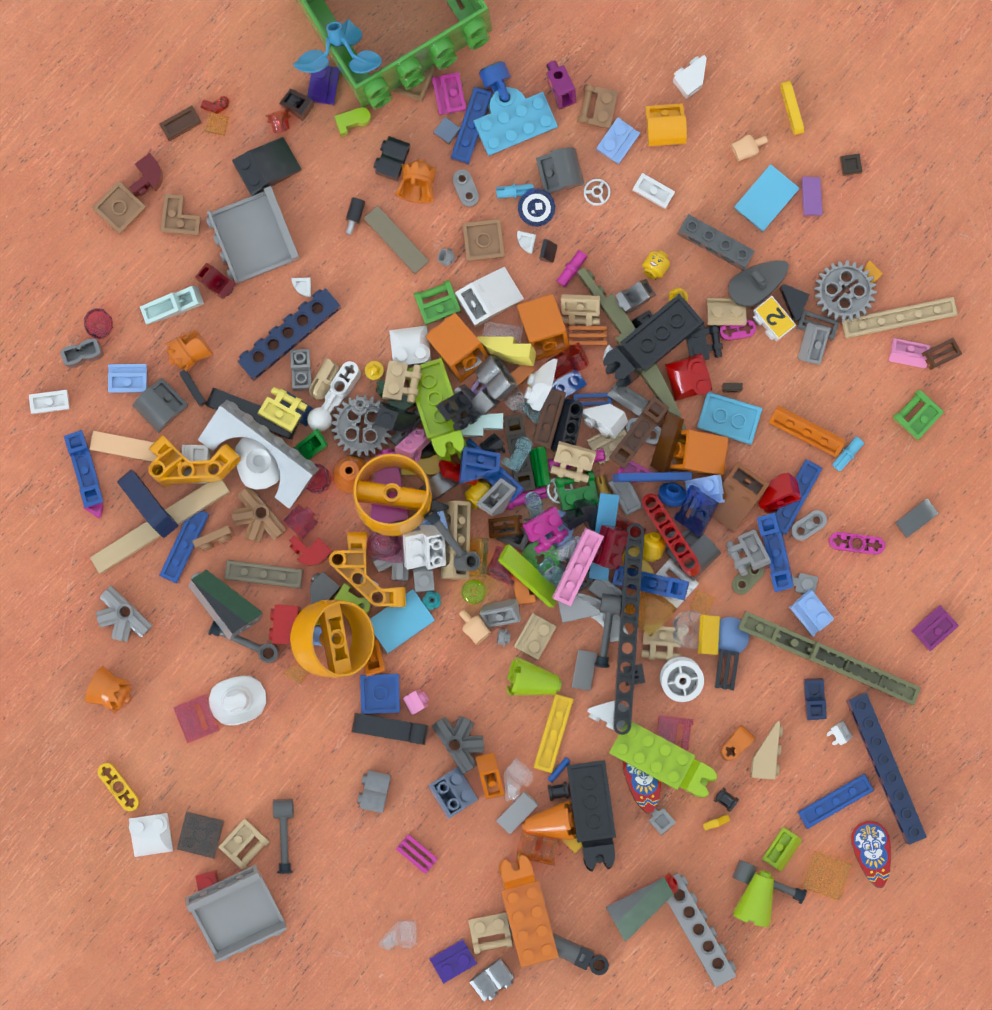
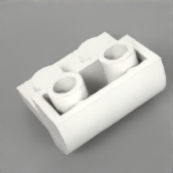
(424, 548)

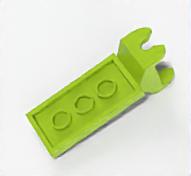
(433, 389)
(663, 760)

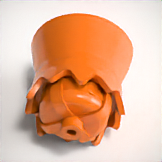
(417, 182)
(188, 350)
(108, 690)

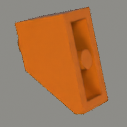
(490, 775)

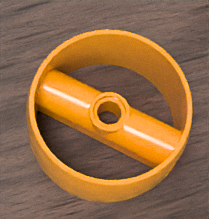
(377, 494)
(339, 660)

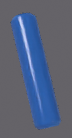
(559, 769)

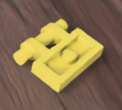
(280, 414)

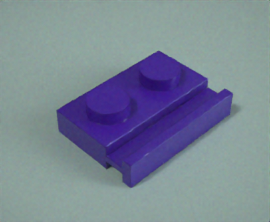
(324, 85)
(453, 961)

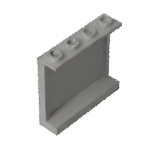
(252, 236)
(236, 913)

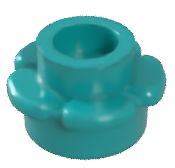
(431, 605)

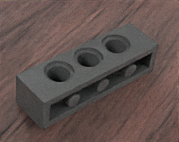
(715, 242)

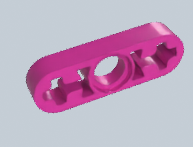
(870, 550)

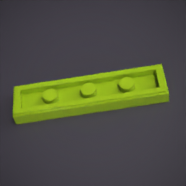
(527, 575)

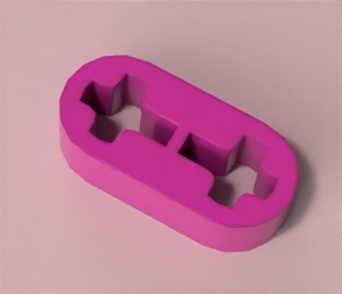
(738, 334)

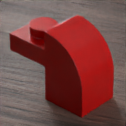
(311, 556)

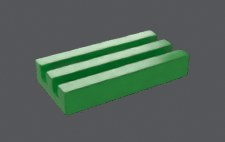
(540, 467)

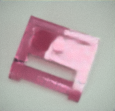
(190, 720)
(668, 729)

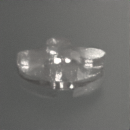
(681, 629)

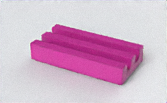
(417, 864)

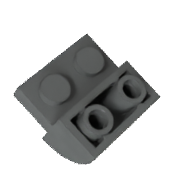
(560, 170)
(159, 405)
(701, 546)

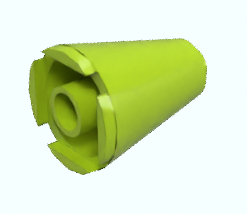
(531, 679)
(757, 900)

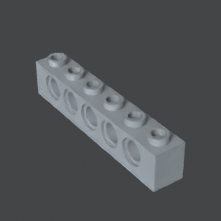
(717, 975)

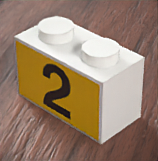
(773, 319)

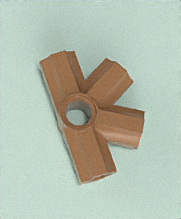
(250, 516)

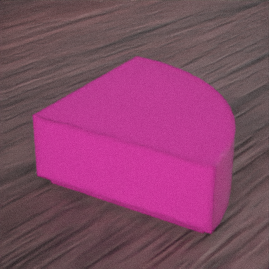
(96, 510)

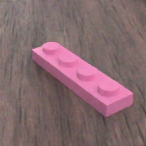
(578, 566)

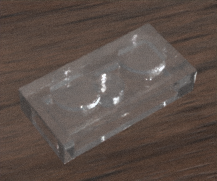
(502, 330)

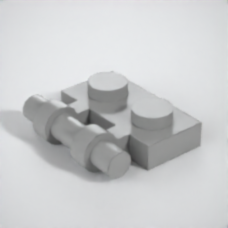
(753, 549)

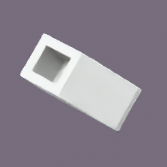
(690, 79)
(606, 419)
(605, 713)

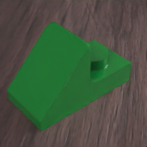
(312, 445)

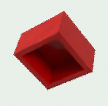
(283, 619)

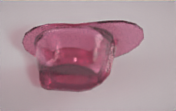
(386, 547)

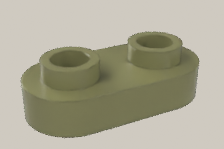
(749, 580)

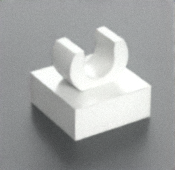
(841, 733)

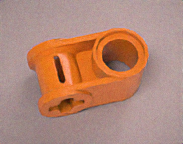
(738, 741)

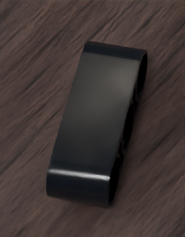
(568, 423)

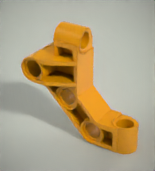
(171, 464)
(356, 562)

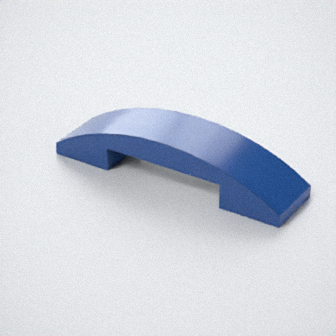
(84, 469)
(777, 552)
(655, 584)

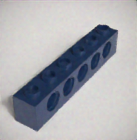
(315, 320)

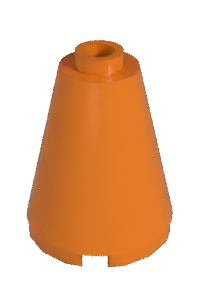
(343, 480)
(552, 823)

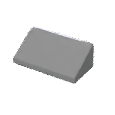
(814, 343)
(500, 613)
(584, 670)

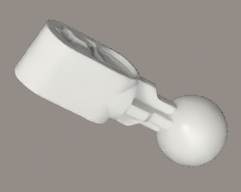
(320, 417)

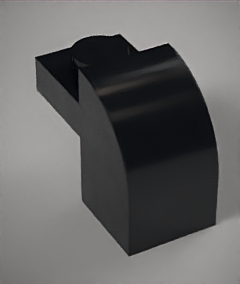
(584, 513)

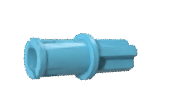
(513, 190)
(848, 453)

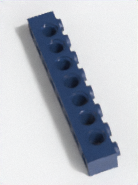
(886, 768)

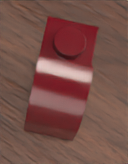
(151, 174)
(215, 281)

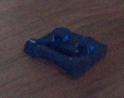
(701, 513)

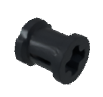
(558, 791)
(726, 799)

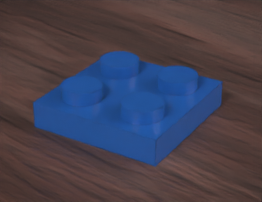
(380, 693)

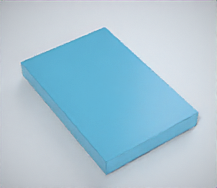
(766, 198)
(729, 418)
(399, 624)

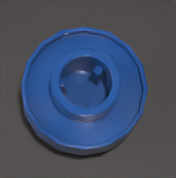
(672, 494)

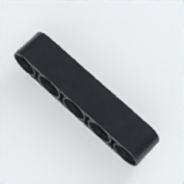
(218, 397)

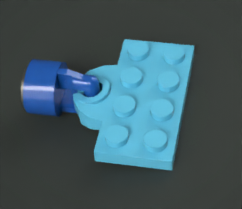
(511, 114)

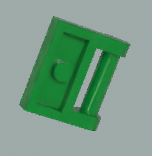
(568, 497)

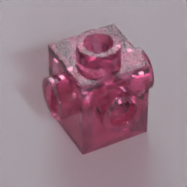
(301, 520)

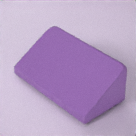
(811, 196)

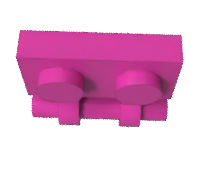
(543, 524)

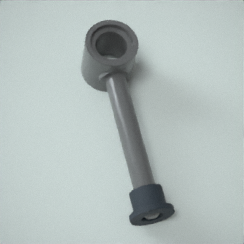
(461, 557)
(610, 606)
(215, 630)
(283, 810)
(745, 871)

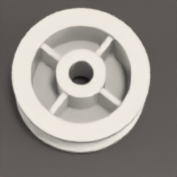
(681, 668)

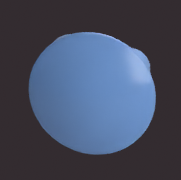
(730, 637)

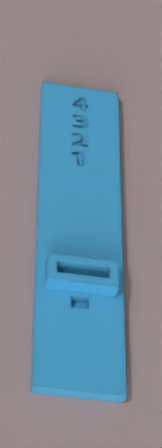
(605, 516)

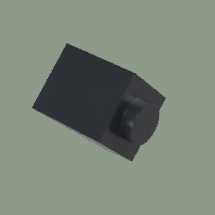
(395, 418)

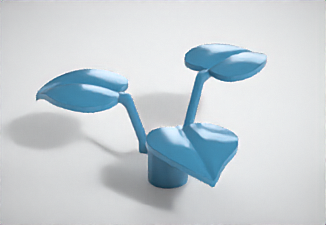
(339, 35)

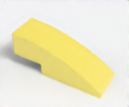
(509, 350)

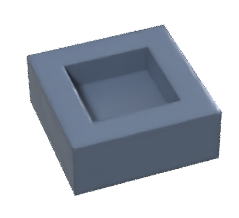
(446, 130)

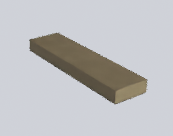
(396, 240)
(263, 574)

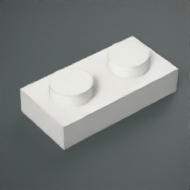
(653, 191)
(49, 402)

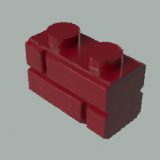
(611, 548)

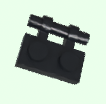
(698, 344)
(456, 405)

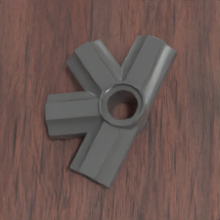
(467, 743)

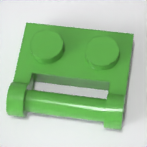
(438, 308)
(922, 419)

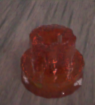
(279, 120)

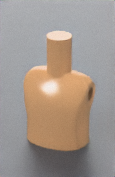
(747, 147)
(474, 627)

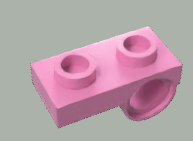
(413, 444)
(416, 701)

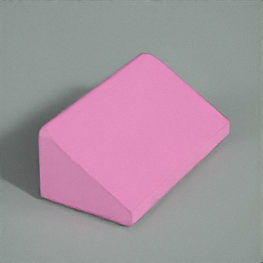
(908, 353)

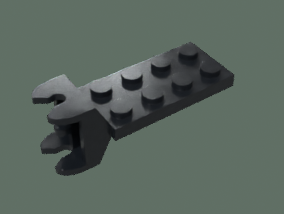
(652, 341)
(592, 812)

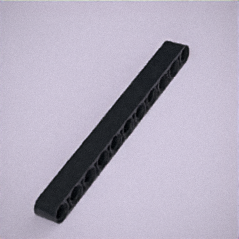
(628, 638)

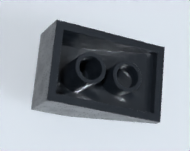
(266, 165)

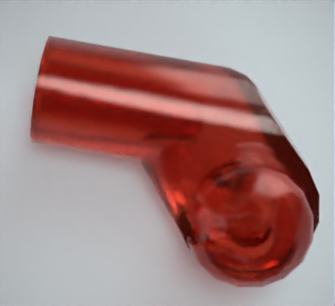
(217, 106)

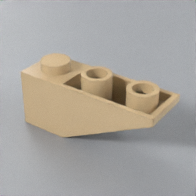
(764, 760)

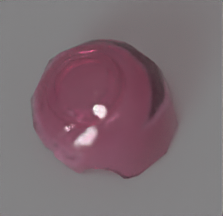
(98, 323)
(320, 481)

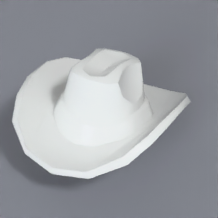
(257, 464)
(237, 700)

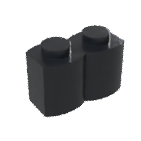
(392, 158)

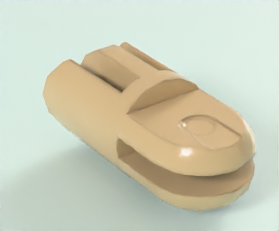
(323, 379)

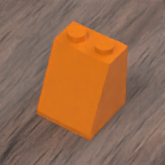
(543, 326)
(457, 346)
(700, 454)

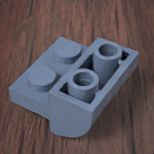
(452, 792)

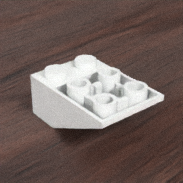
(488, 296)

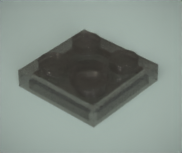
(200, 834)

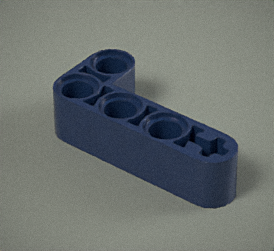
(147, 504)

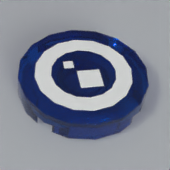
(536, 207)

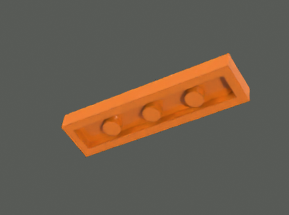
(807, 431)

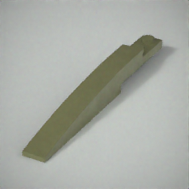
(624, 326)
(829, 658)

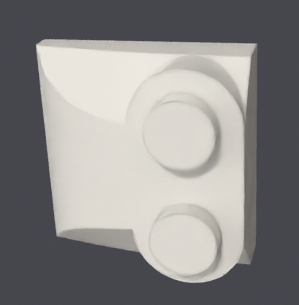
(410, 345)
(540, 385)
(151, 834)

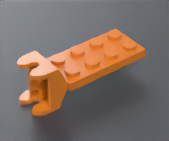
(526, 913)

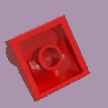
(689, 377)

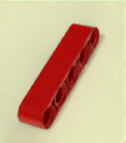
(674, 542)

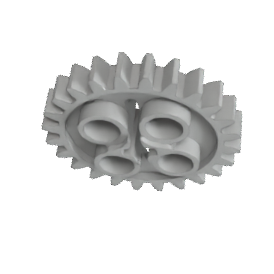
(857, 304)
(344, 425)

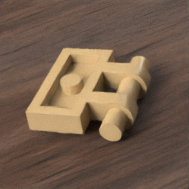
(580, 305)
(395, 382)
(574, 456)
(661, 637)

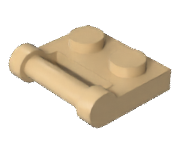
(239, 839)
(489, 926)

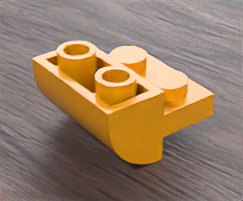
(666, 124)

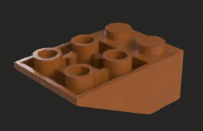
(741, 493)

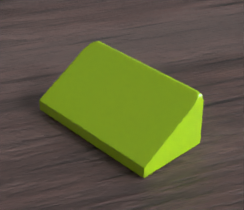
(782, 849)

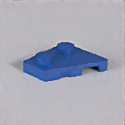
(478, 464)

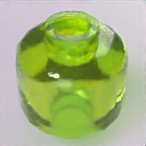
(473, 599)

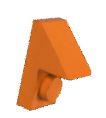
(376, 662)

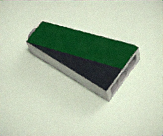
(224, 605)

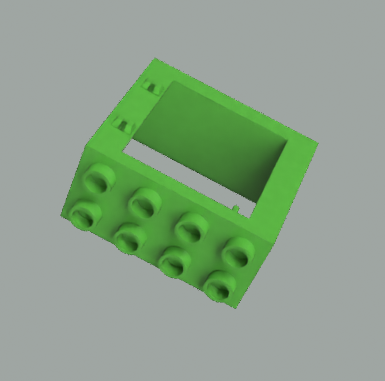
(407, 70)

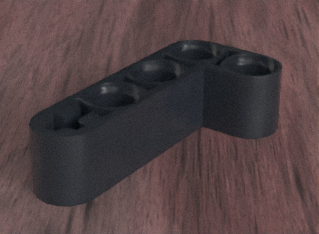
(390, 728)

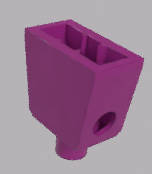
(560, 85)

